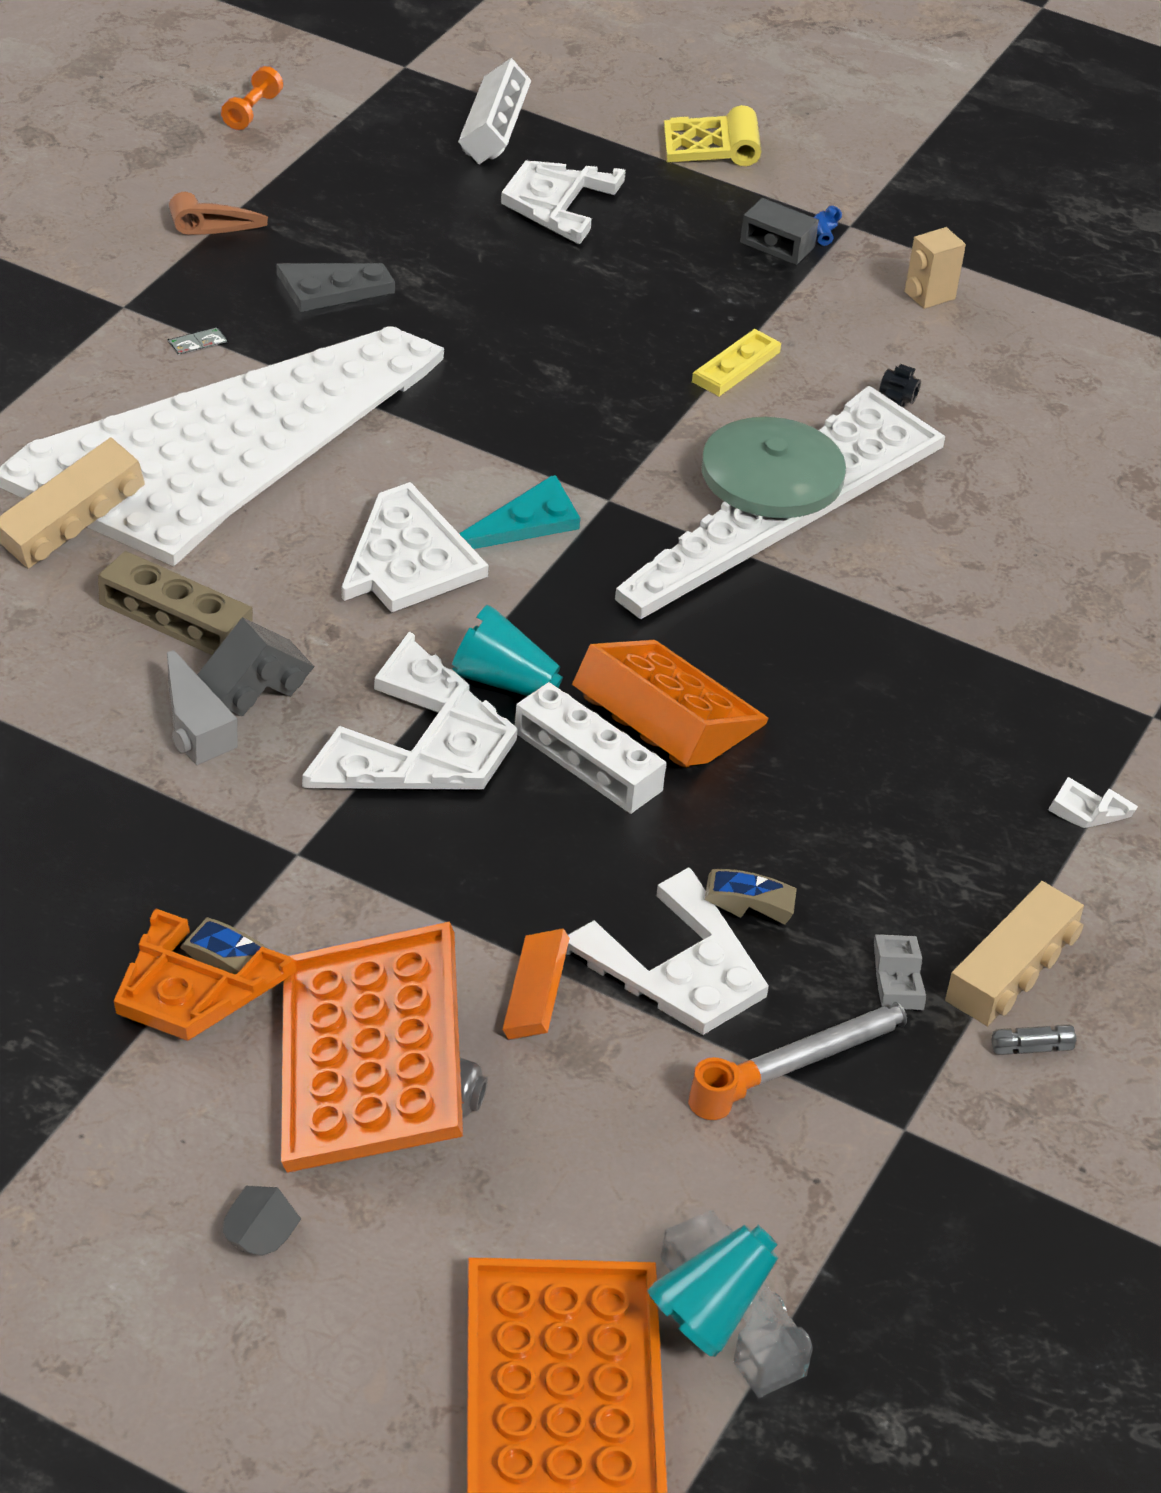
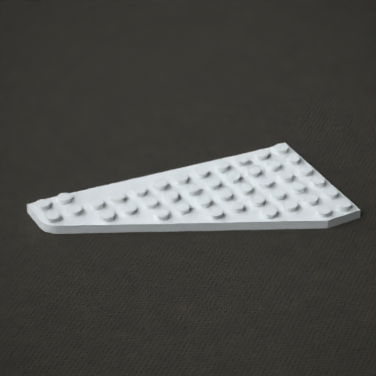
(229, 439)

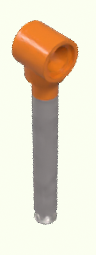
(722, 1082)

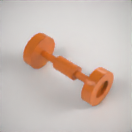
(238, 112)

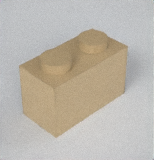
(934, 267)

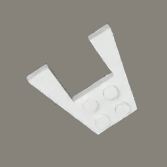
(697, 985)

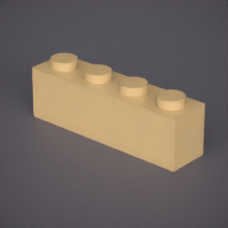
(70, 502)
(1015, 954)

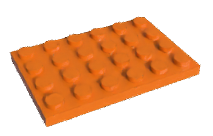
(371, 1048)
(563, 1377)

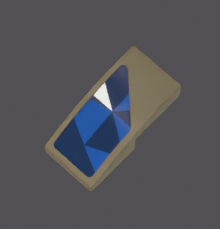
(740, 889)
(221, 946)

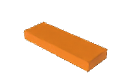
(536, 984)

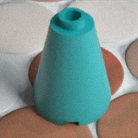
(503, 656)
(716, 1287)

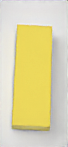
(736, 362)

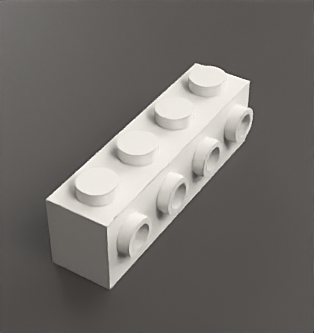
(494, 112)
(590, 747)

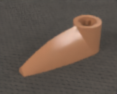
(211, 218)

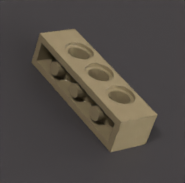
(170, 602)

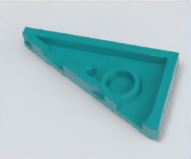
(531, 515)

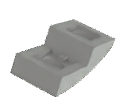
(898, 971)

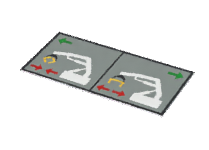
(197, 340)

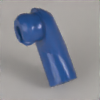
(827, 222)

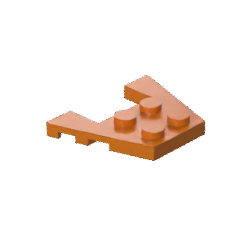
(186, 994)

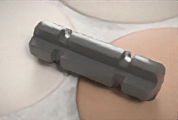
(1033, 1039)

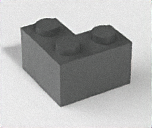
(252, 661)

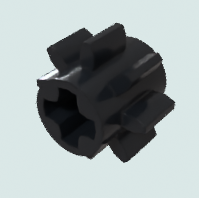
(900, 385)

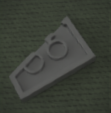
(333, 283)

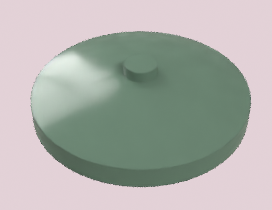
(773, 467)

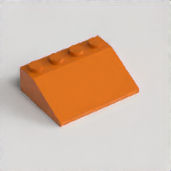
(666, 700)

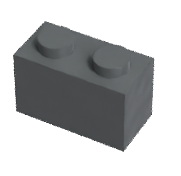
(779, 231)

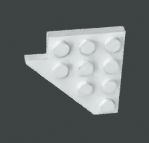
(409, 553)

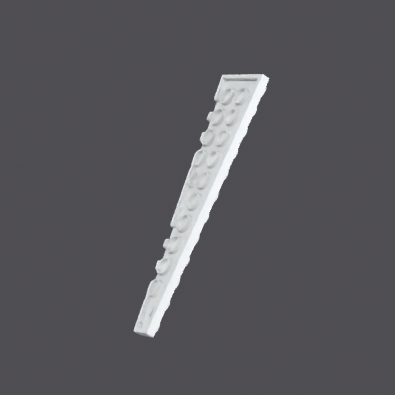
(876, 444)

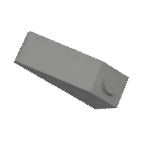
(200, 719)

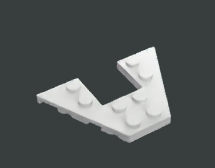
(455, 751)

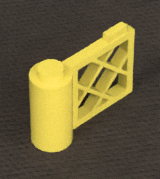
(736, 137)

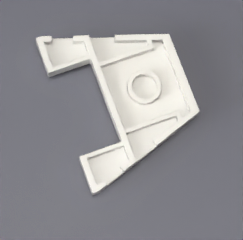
(547, 190)

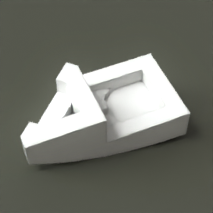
(1088, 809)

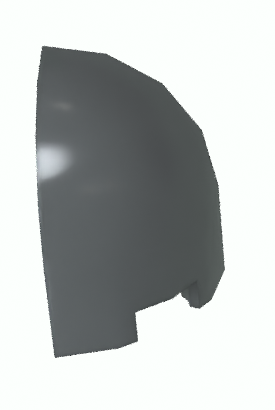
(260, 1220)

